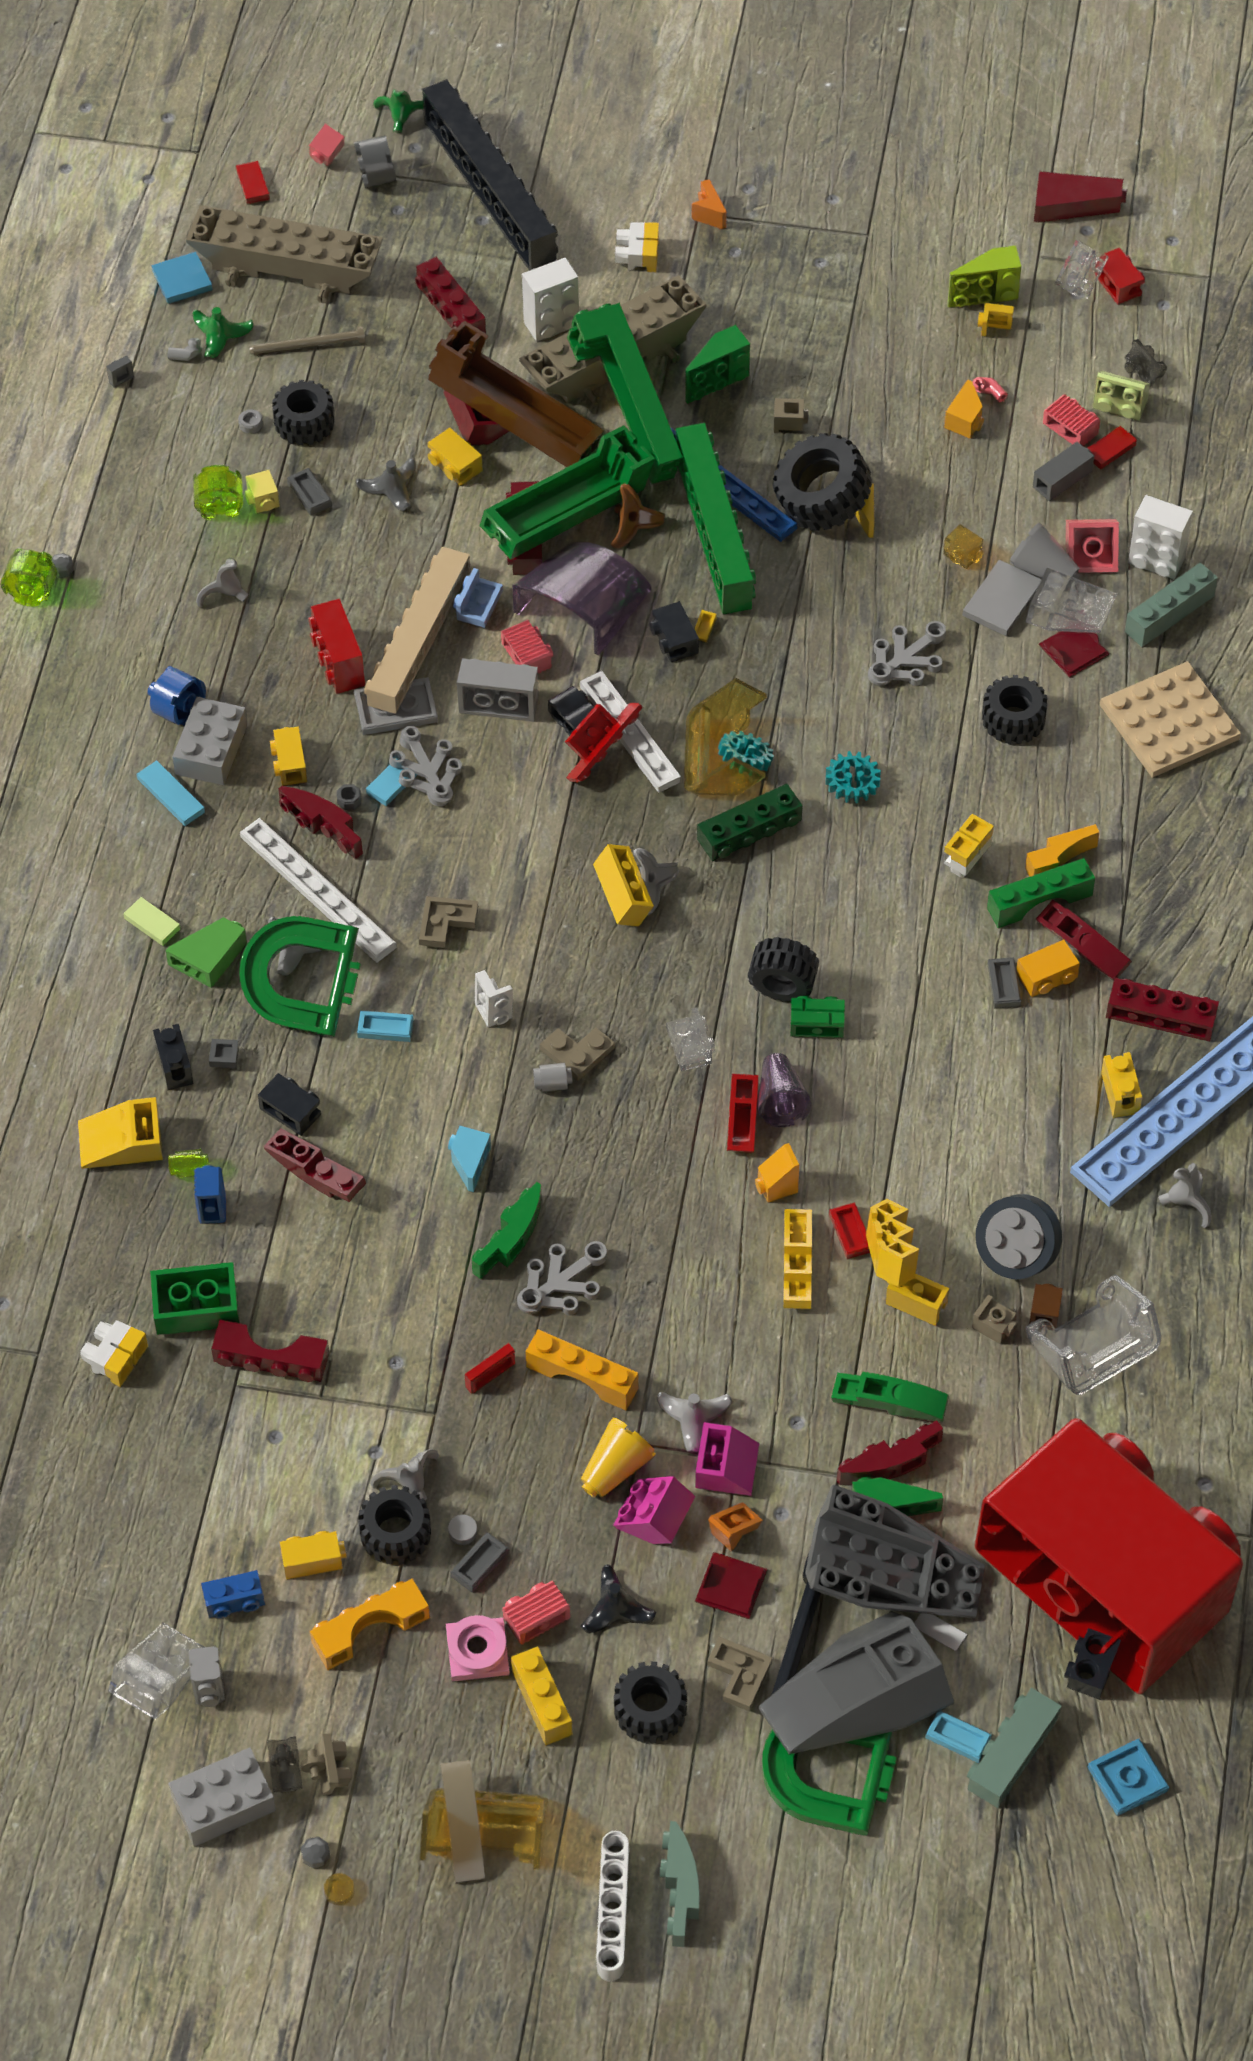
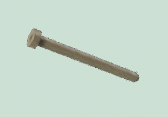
(309, 341)

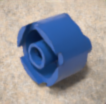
(175, 694)

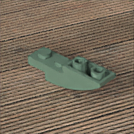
(682, 1879)

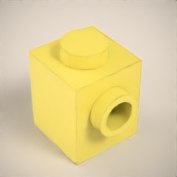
(261, 491)

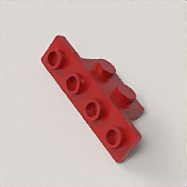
(596, 735)

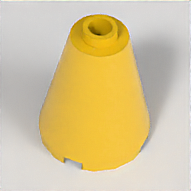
(615, 1459)

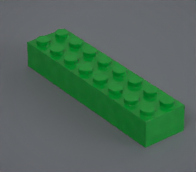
(715, 519)

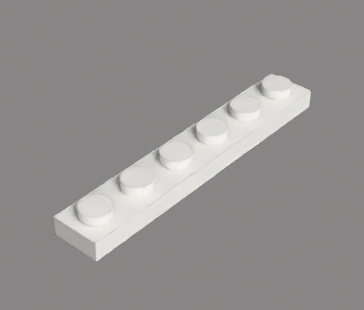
(635, 737)

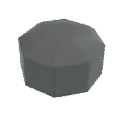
(63, 565)
(349, 797)
(315, 1852)

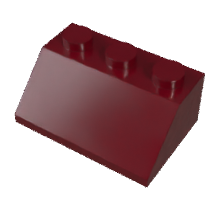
(473, 425)

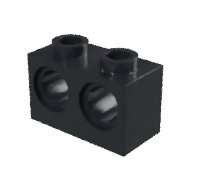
(1095, 1664)

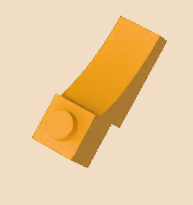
(1062, 849)

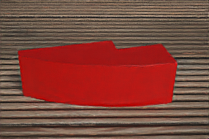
(742, 1113)

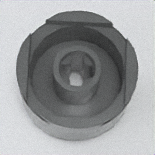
(375, 161)

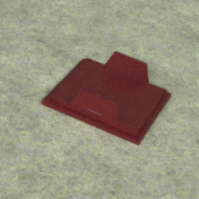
(1074, 650)
(731, 1585)

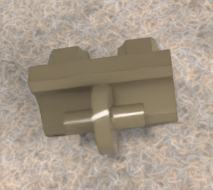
(323, 1766)

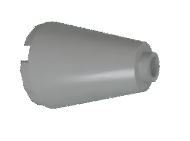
(1043, 552)

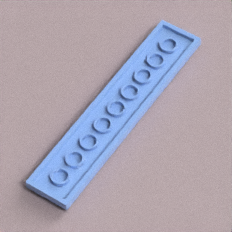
(1170, 1119)

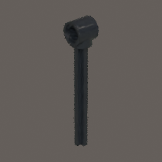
(798, 1634)

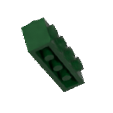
(749, 822)

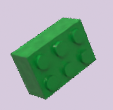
(194, 1297)

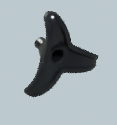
(615, 1605)

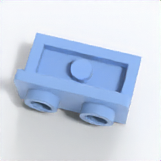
(477, 599)

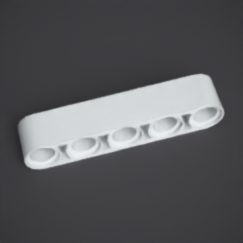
(612, 1892)

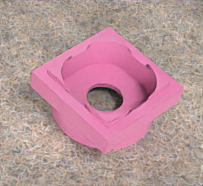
(467, 1665)

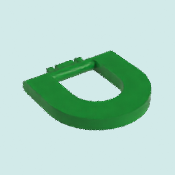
(299, 932)
(825, 1807)

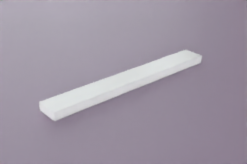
(317, 888)

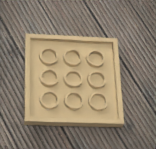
(1170, 719)

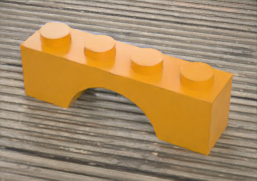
(608, 1379)
(400, 1606)

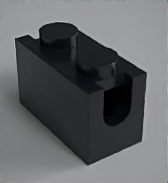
(674, 632)
(172, 1056)
(289, 1104)

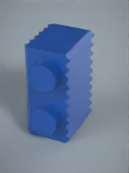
(210, 1195)

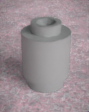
(552, 1077)

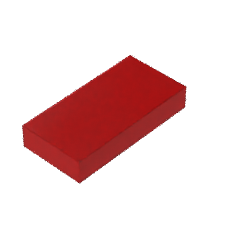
(252, 182)
(1112, 446)
(850, 1230)
(490, 1368)

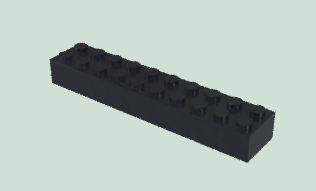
(489, 175)

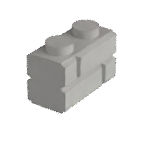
(206, 1676)

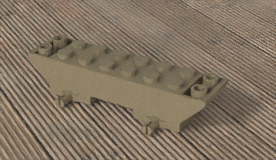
(256, 244)
(658, 324)

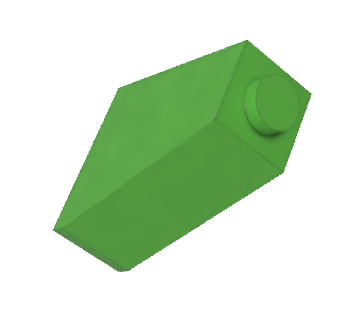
(208, 951)

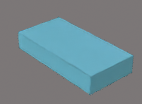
(386, 785)
(385, 1026)
(958, 1736)

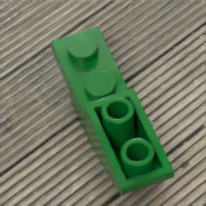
(516, 1229)
(892, 1394)

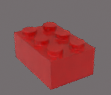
(336, 646)

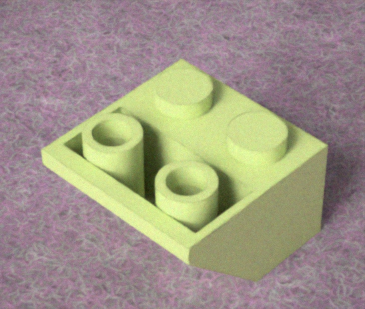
(1120, 395)

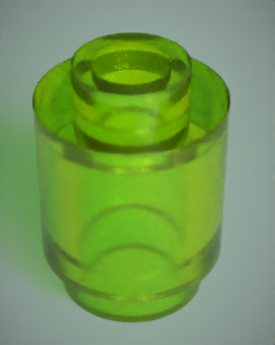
(186, 1161)

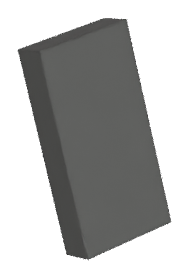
(309, 491)
(1004, 983)
(479, 1562)

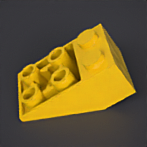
(121, 1135)

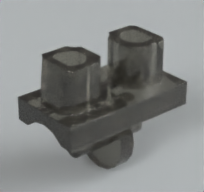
(1142, 362)
(284, 1765)

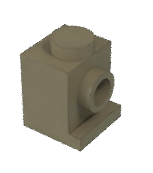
(789, 414)
(994, 1320)

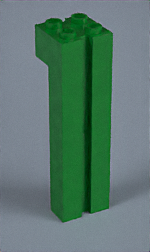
(608, 335)
(569, 494)

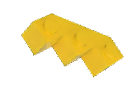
(891, 1243)

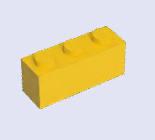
(623, 885)
(541, 1696)

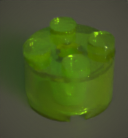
(218, 491)
(29, 577)

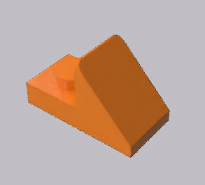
(709, 207)
(733, 1523)

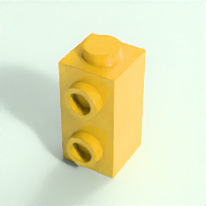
(290, 756)
(312, 1554)

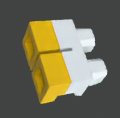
(642, 243)
(968, 845)
(117, 1352)

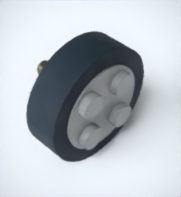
(1018, 1236)

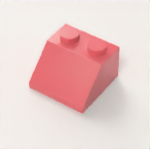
(1093, 544)

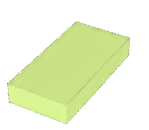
(151, 921)

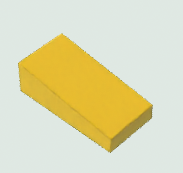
(705, 624)

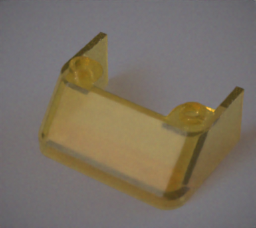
(705, 726)
(504, 1820)

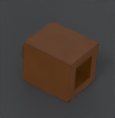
(1046, 1303)

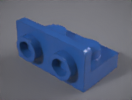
(233, 1594)

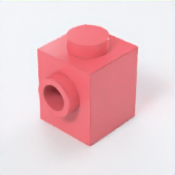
(326, 145)

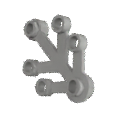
(907, 656)
(437, 791)
(560, 1281)

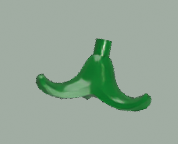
(400, 107)
(219, 330)

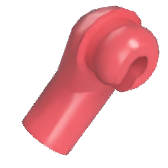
(990, 386)

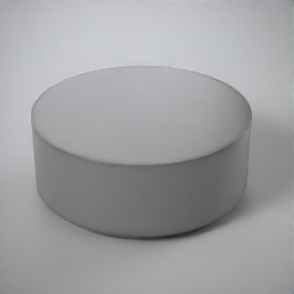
(250, 421)
(462, 1529)

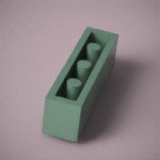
(1171, 604)
(1014, 1747)

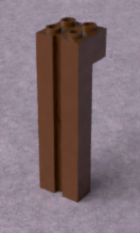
(509, 399)

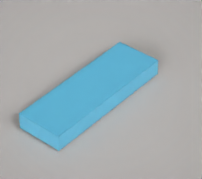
(170, 793)

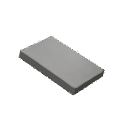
(1002, 598)
(415, 710)

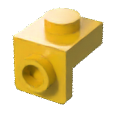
(995, 316)

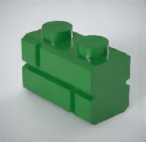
(817, 1017)

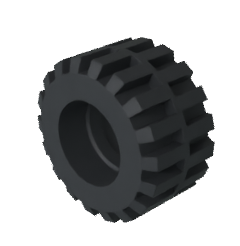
(303, 398)
(1014, 725)
(783, 969)
(394, 1504)
(645, 1723)

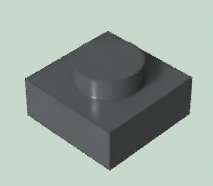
(120, 371)
(224, 1053)

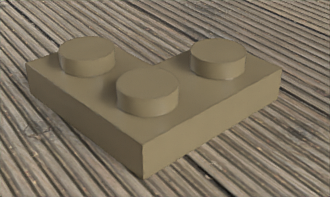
(445, 912)
(580, 1055)
(745, 1666)

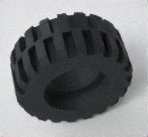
(806, 463)

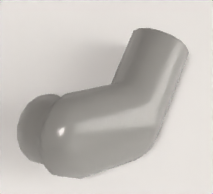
(187, 353)

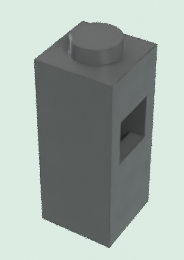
(1063, 471)

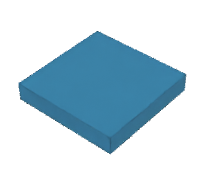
(181, 277)
(1128, 1777)

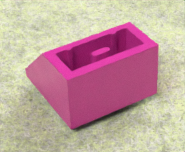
(726, 1460)
(655, 1509)

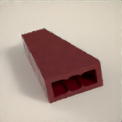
(1076, 196)

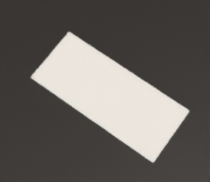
(940, 1630)

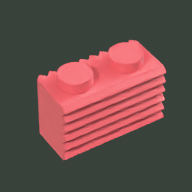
(1071, 420)
(526, 646)
(536, 1611)

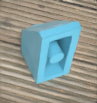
(469, 1154)

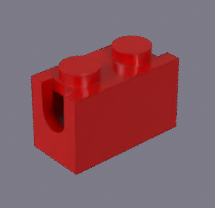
(1121, 277)

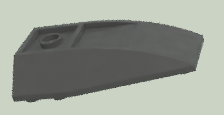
(888, 1561)
(860, 1687)

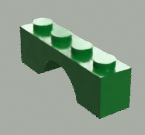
(1014, 900)

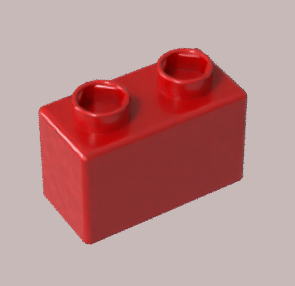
(1111, 1550)

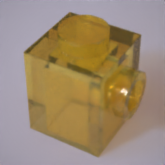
(963, 547)

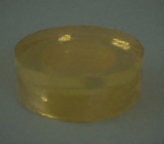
(339, 1889)

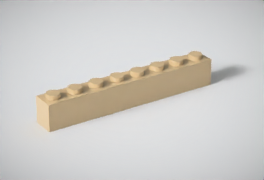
(418, 630)

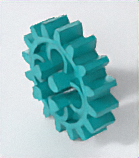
(746, 749)
(864, 784)

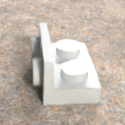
(491, 1002)

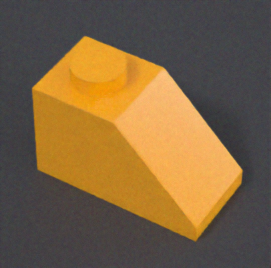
(965, 412)
(778, 1175)

